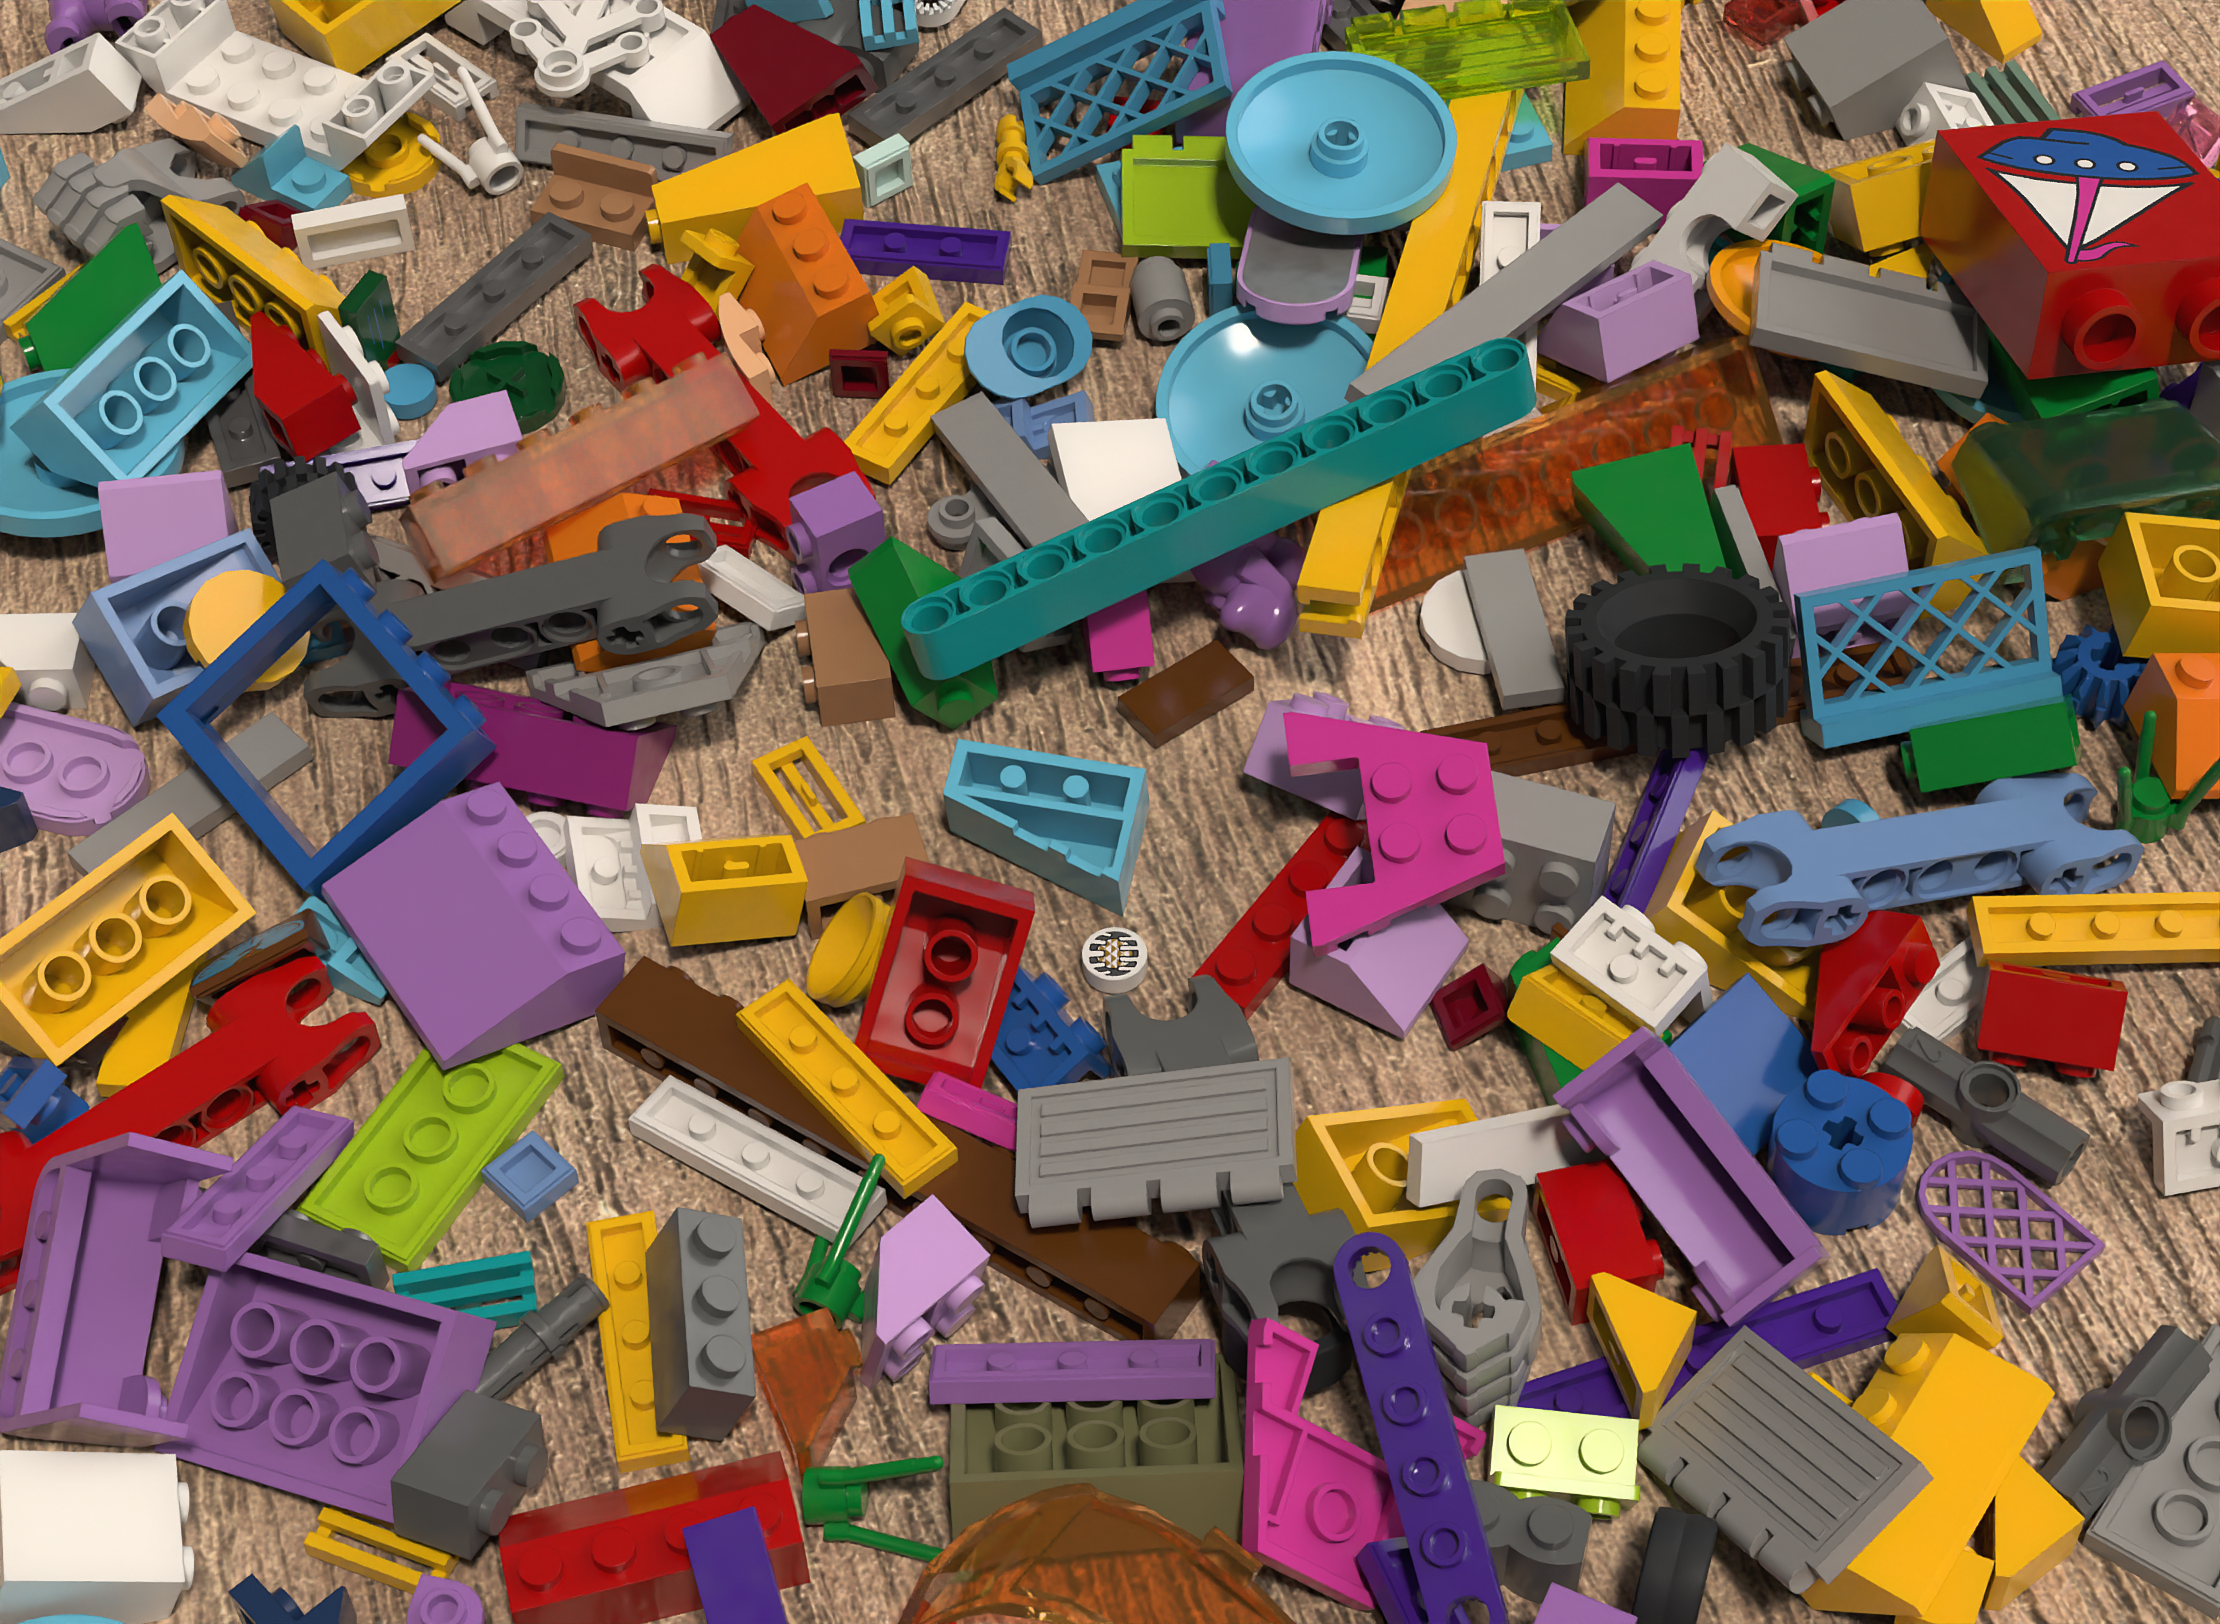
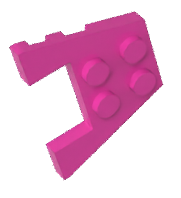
(1425, 817)
(1307, 1491)

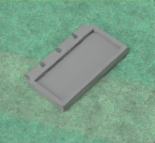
(1868, 322)
(1156, 1138)
(1780, 1463)

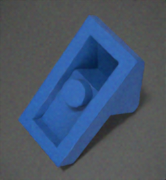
(36, 1099)

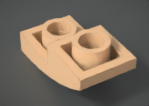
(210, 137)
(742, 342)

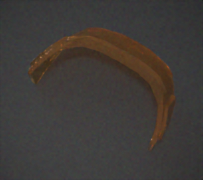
(1090, 1561)

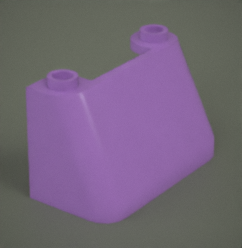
(1254, 38)

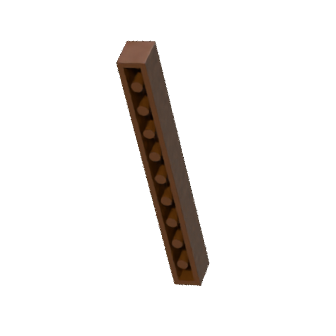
(1090, 1268)

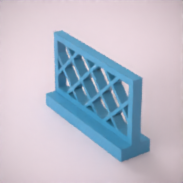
(1111, 49)
(1897, 708)

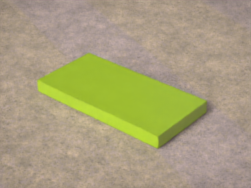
(426, 1148)

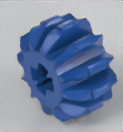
(2097, 674)

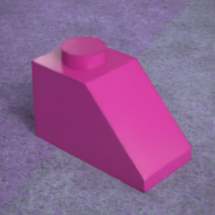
(1120, 638)

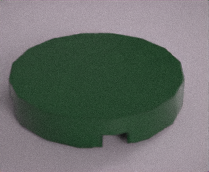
(529, 376)

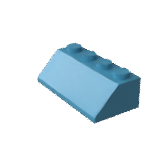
(138, 388)

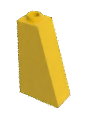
(730, 188)

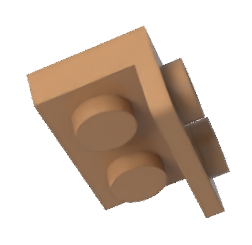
(599, 195)

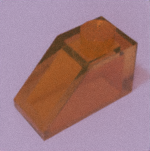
(807, 1383)

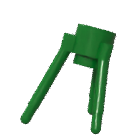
(2144, 802)
(831, 1279)
(841, 1492)

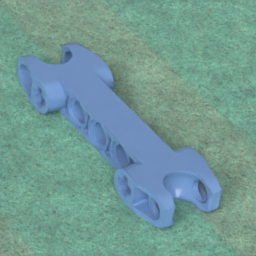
(1835, 875)

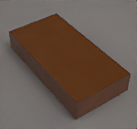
(1185, 693)

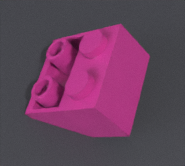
(1650, 168)

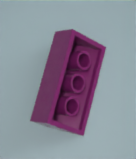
(544, 750)

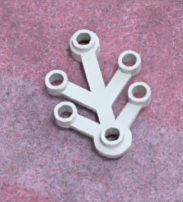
(568, 68)

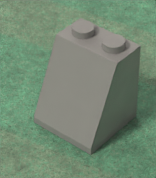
(1870, 62)

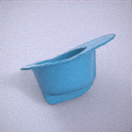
(1028, 346)

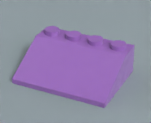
(476, 928)
(318, 1380)

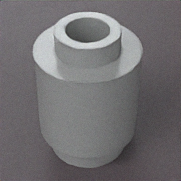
(1161, 299)

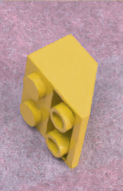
(726, 887)

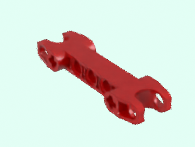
(766, 458)
(248, 1061)

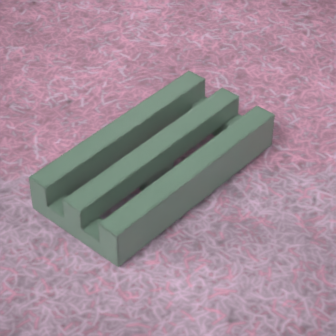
(2017, 92)

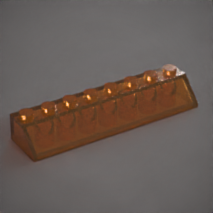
(1517, 480)

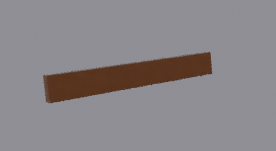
(1551, 740)

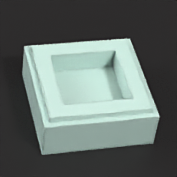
(884, 170)

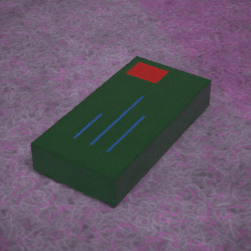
(373, 319)

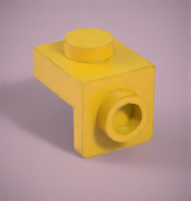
(715, 266)
(906, 312)

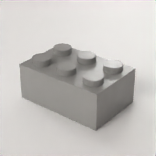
(1552, 852)

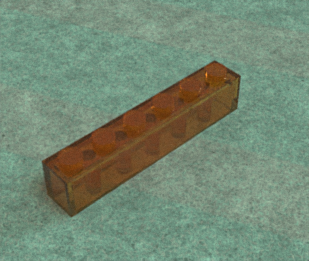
(578, 466)

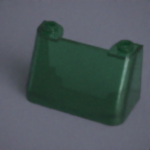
(2080, 472)

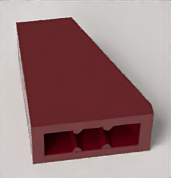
(790, 69)

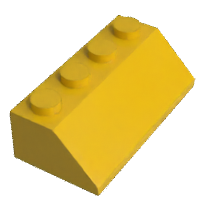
(1632, 72)
(242, 265)
(1876, 473)
(113, 941)
(1966, 1424)

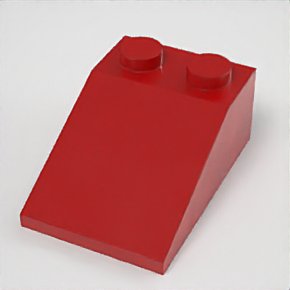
(943, 973)

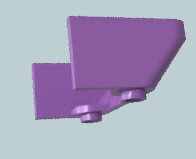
(1692, 1175)
(92, 1292)

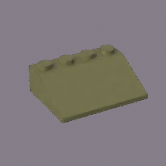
(1158, 1453)

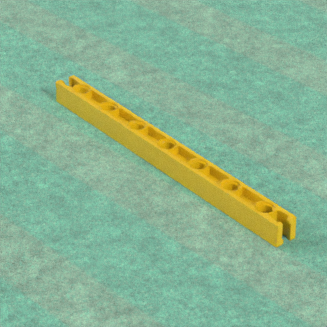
(1430, 278)

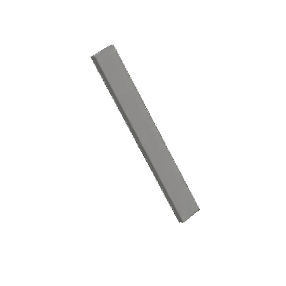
(1522, 289)

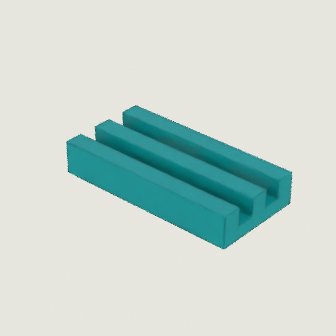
(476, 1281)

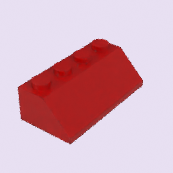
(625, 1549)

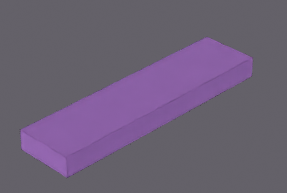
(258, 1189)
(1073, 1371)

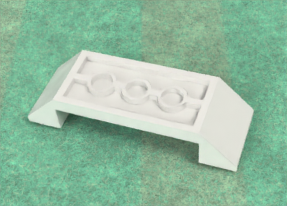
(679, 85)
(262, 89)

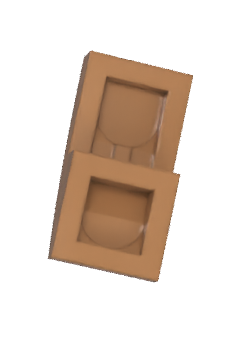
(1104, 292)

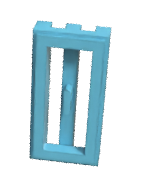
(891, 37)

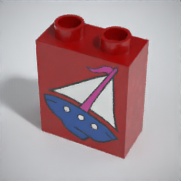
(2081, 240)

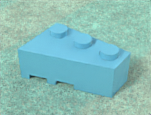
(1052, 815)

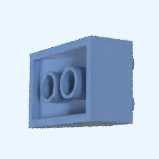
(139, 622)

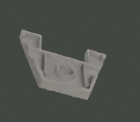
(654, 687)

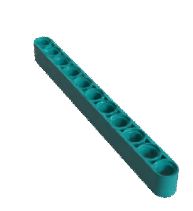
(1219, 509)

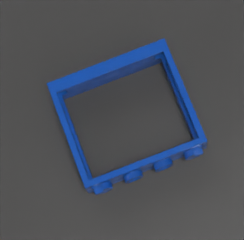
(253, 653)

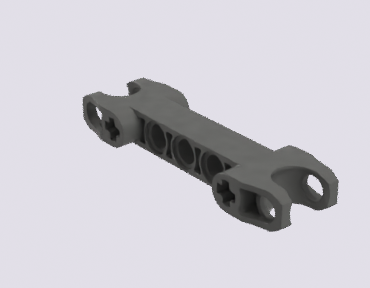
(609, 595)
(1265, 1248)

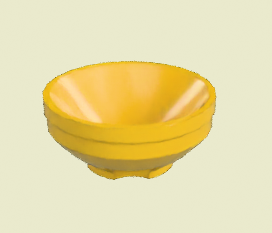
(847, 952)

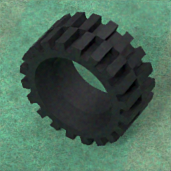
(1678, 660)

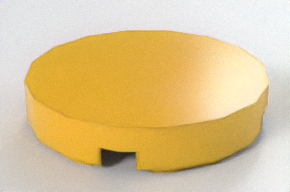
(398, 163)
(226, 610)

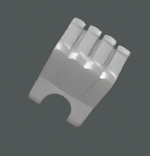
(98, 200)
(1470, 1274)

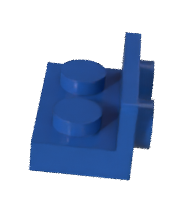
(1041, 1041)

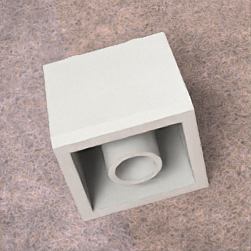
(92, 1535)

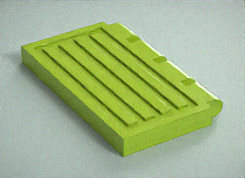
(1180, 198)

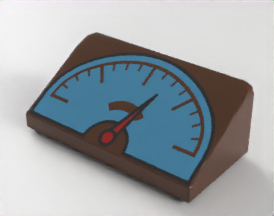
(274, 947)

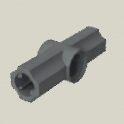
(2011, 1124)
(2127, 1419)

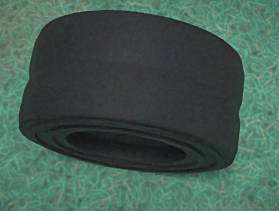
(1674, 1568)

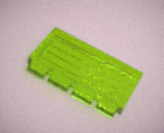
(1478, 45)

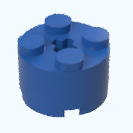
(1840, 1152)

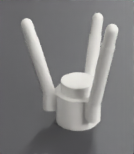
(490, 157)

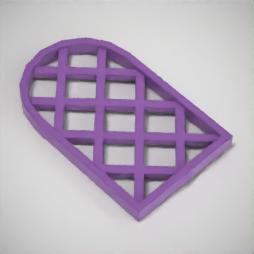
(2015, 1182)

